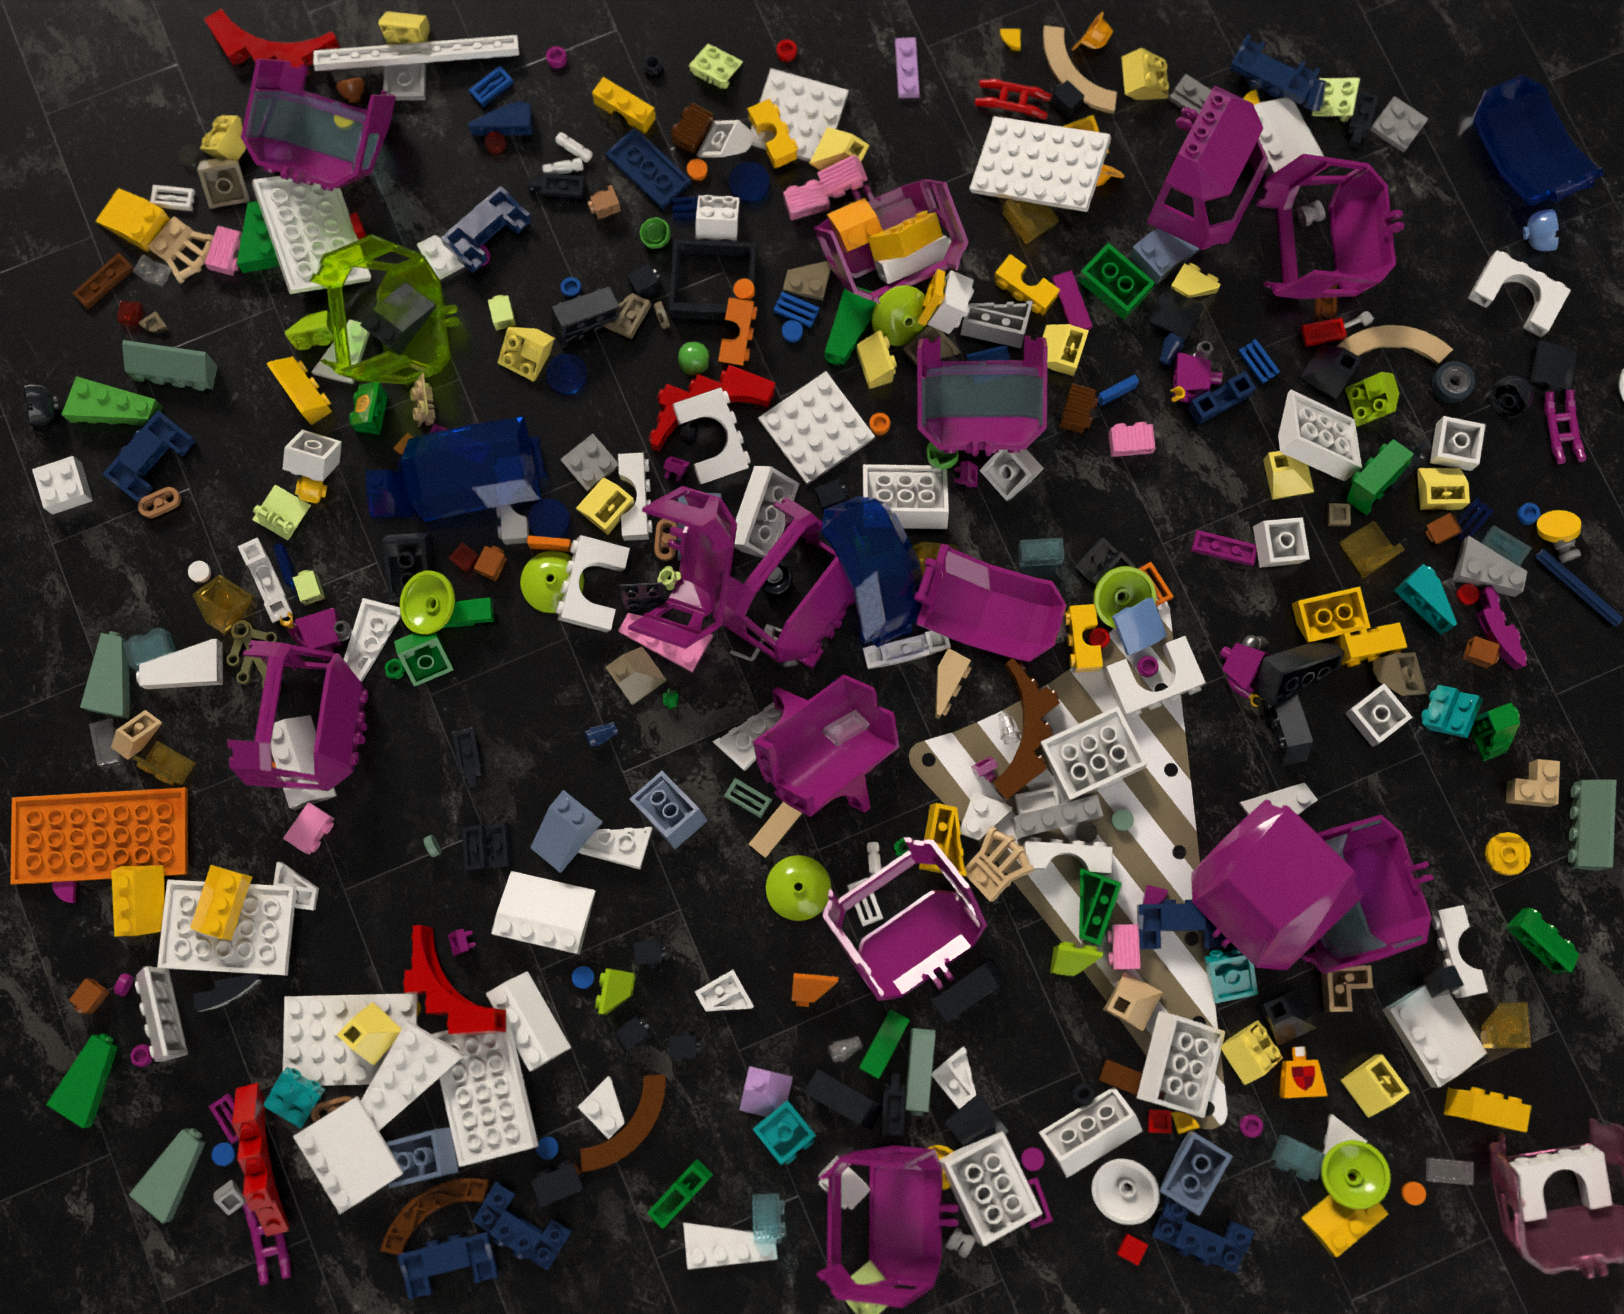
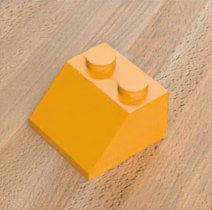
(854, 224)

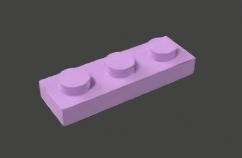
(907, 67)

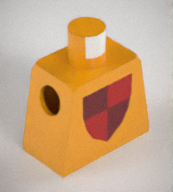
(1301, 1076)

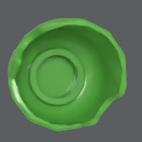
(655, 233)
(693, 358)
(939, 459)

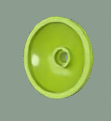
(895, 308)
(1131, 582)
(534, 584)
(419, 602)
(798, 904)
(1367, 1166)

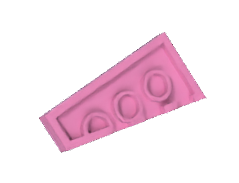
(686, 658)

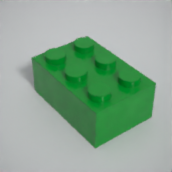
(1116, 281)

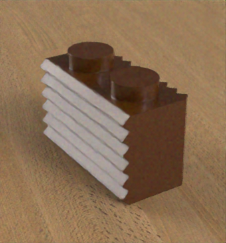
(692, 127)
(1078, 408)

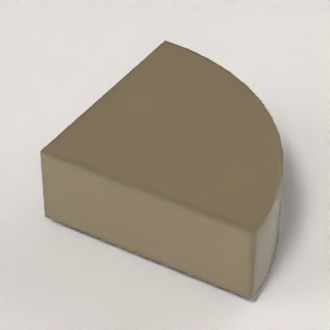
(661, 315)
(154, 323)

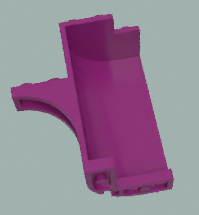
(807, 764)

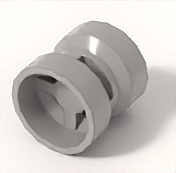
(1308, 214)
(1567, 550)
(955, 1240)

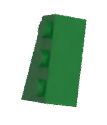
(256, 247)
(1378, 475)
(1495, 730)
(1097, 905)

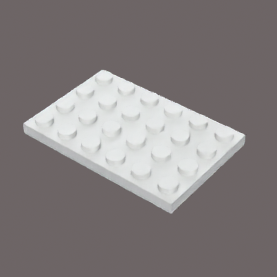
(1040, 163)
(303, 227)
(259, 941)
(312, 1037)
(486, 1097)

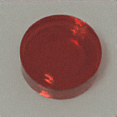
(495, 142)

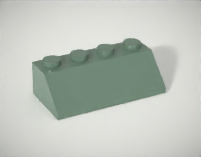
(169, 365)
(1592, 824)

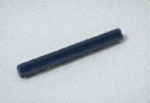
(1579, 588)

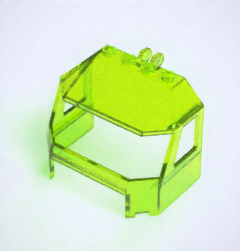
(427, 350)

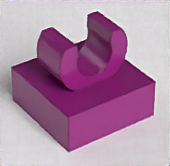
(677, 466)
(969, 474)
(985, 768)
(458, 941)

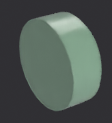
(1122, 820)
(432, 846)

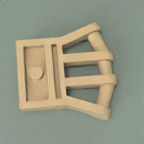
(173, 240)
(987, 875)

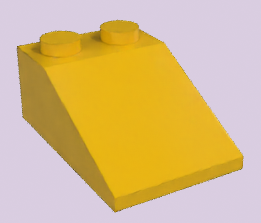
(133, 218)

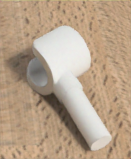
(1366, 318)

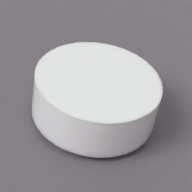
(199, 571)

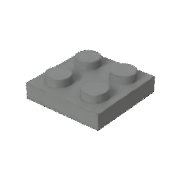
(406, 81)
(1398, 124)
(590, 462)

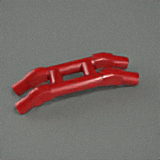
(1017, 107)

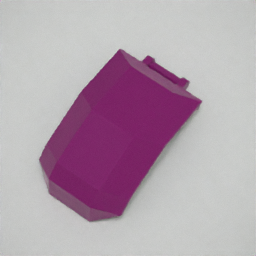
(989, 606)

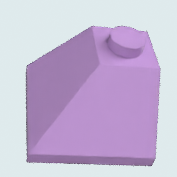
(764, 1091)

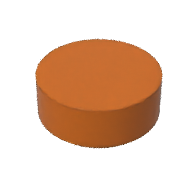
(697, 169)
(744, 289)
(879, 423)
(1413, 1193)

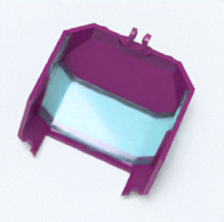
(308, 133)
(982, 402)
(1393, 907)

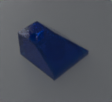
(385, 494)

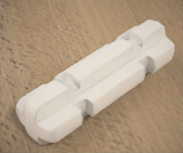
(573, 147)
(563, 167)
(873, 857)

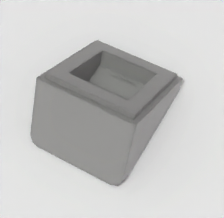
(229, 1197)

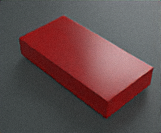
(1323, 332)

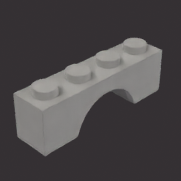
(513, 527)
(1057, 817)

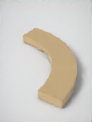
(1063, 70)
(1397, 337)

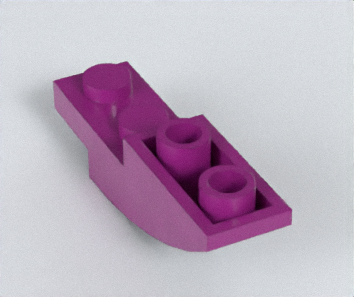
(1493, 625)

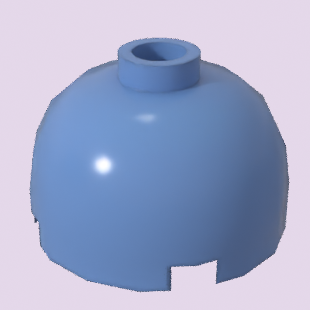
(1542, 230)

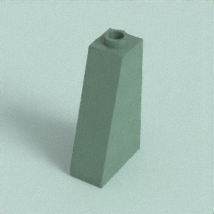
(108, 679)
(919, 1071)
(168, 1177)

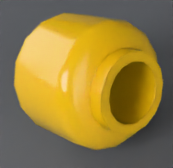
(310, 490)

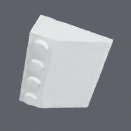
(1284, 133)
(1319, 437)
(912, 492)
(1093, 754)
(544, 912)
(161, 1014)
(1435, 1035)
(1181, 1064)
(348, 1154)
(990, 1188)

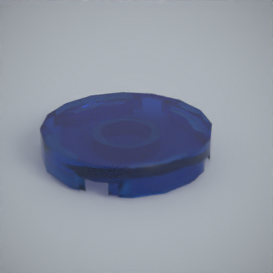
(749, 181)
(566, 374)
(549, 519)

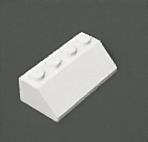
(758, 520)
(293, 751)
(532, 1023)
(1091, 1131)

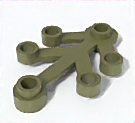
(246, 639)

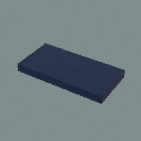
(648, 168)

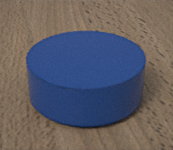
(571, 287)
(792, 331)
(1528, 513)
(583, 977)
(547, 1148)
(224, 1154)

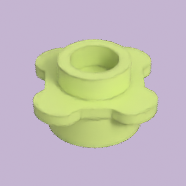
(664, 575)

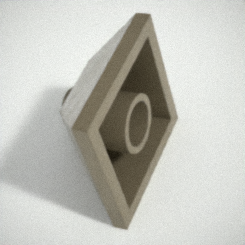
(223, 182)
(1400, 673)
(636, 674)

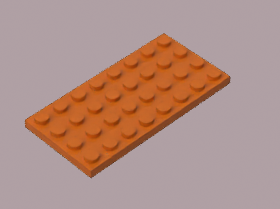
(97, 832)

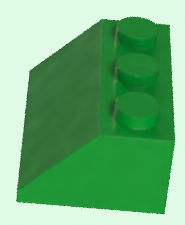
(1543, 941)

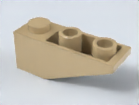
(949, 674)

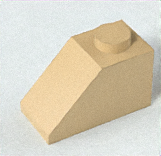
(135, 734)

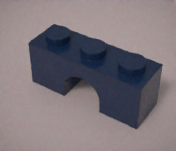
(1227, 396)

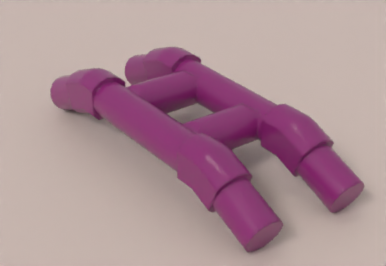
(1570, 415)
(261, 1254)

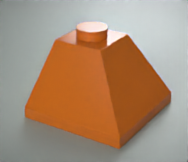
(810, 988)

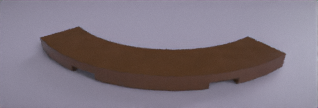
(635, 1131)
(428, 1202)

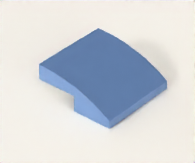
(1139, 626)

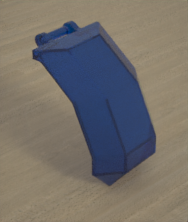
(1531, 142)
(470, 469)
(877, 564)

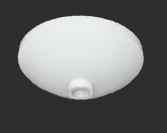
(1121, 1202)

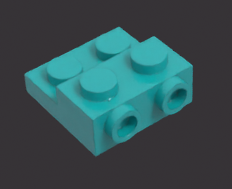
(1451, 711)
(1230, 975)
(294, 1096)
(785, 1133)

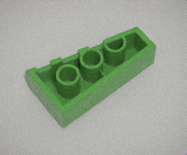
(105, 404)

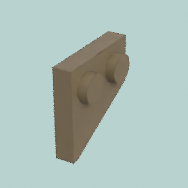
(808, 280)
(631, 315)
(948, 349)

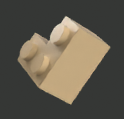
(1540, 788)
(1338, 986)

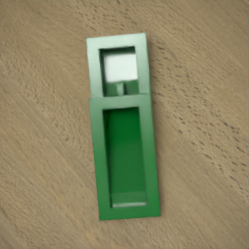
(470, 612)
(884, 1044)
(679, 1193)

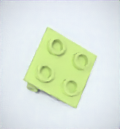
(715, 65)
(1339, 98)
(281, 512)
(867, 1274)

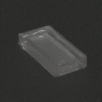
(896, 213)
(846, 727)
(102, 737)
(1450, 1171)

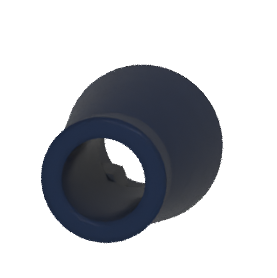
(1315, 96)
(1171, 347)
(600, 734)

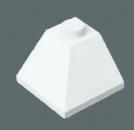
(726, 139)

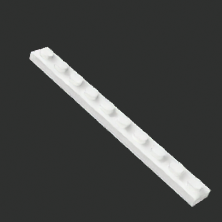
(415, 53)

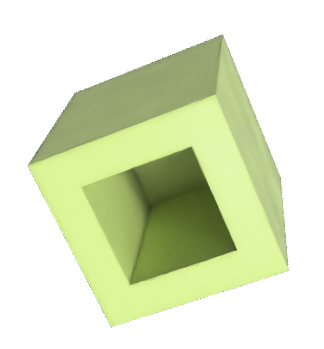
(502, 312)
(308, 587)

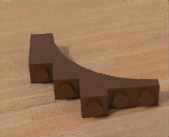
(1035, 706)

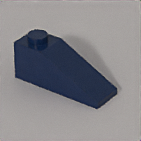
(507, 120)

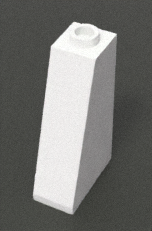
(896, 269)
(185, 668)

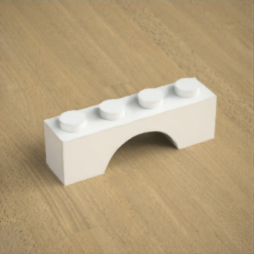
(633, 470)
(1094, 858)
(1450, 925)

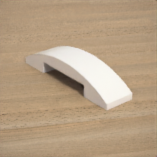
(266, 579)
(905, 649)

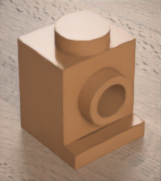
(604, 203)

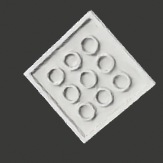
(805, 107)
(816, 428)

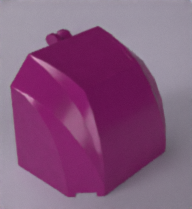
(1273, 887)

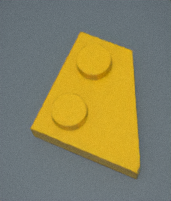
(934, 296)

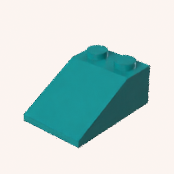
(1427, 597)

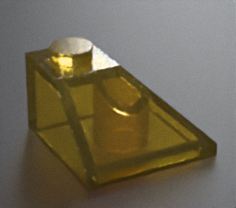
(222, 603)
(1507, 1027)

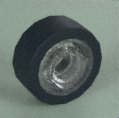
(1463, 377)

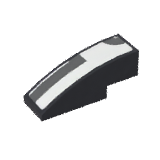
(226, 992)

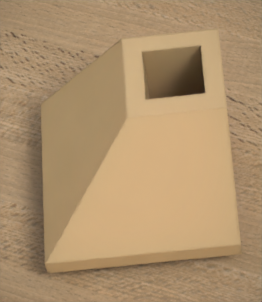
(1133, 1001)

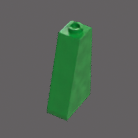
(849, 327)
(84, 1083)

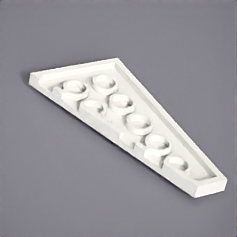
(406, 1072)

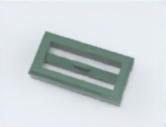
(763, 807)

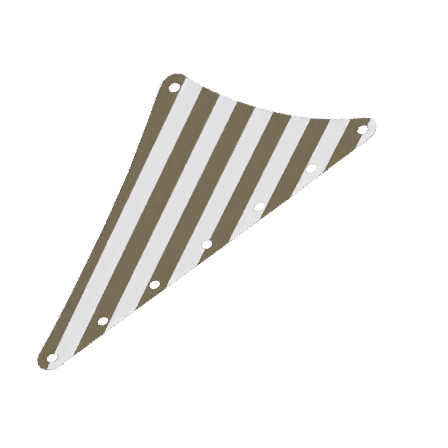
(1140, 855)

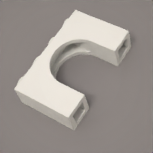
(1547, 293)
(714, 405)
(574, 606)
(1133, 698)
(1586, 1163)

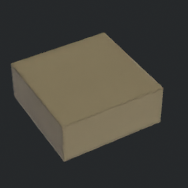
(1338, 514)

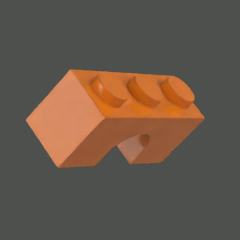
(736, 350)

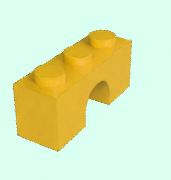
(612, 97)
(766, 117)
(1009, 278)
(1083, 656)

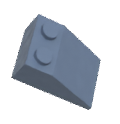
(1161, 254)
(668, 809)
(564, 831)
(424, 1156)
(1195, 1172)

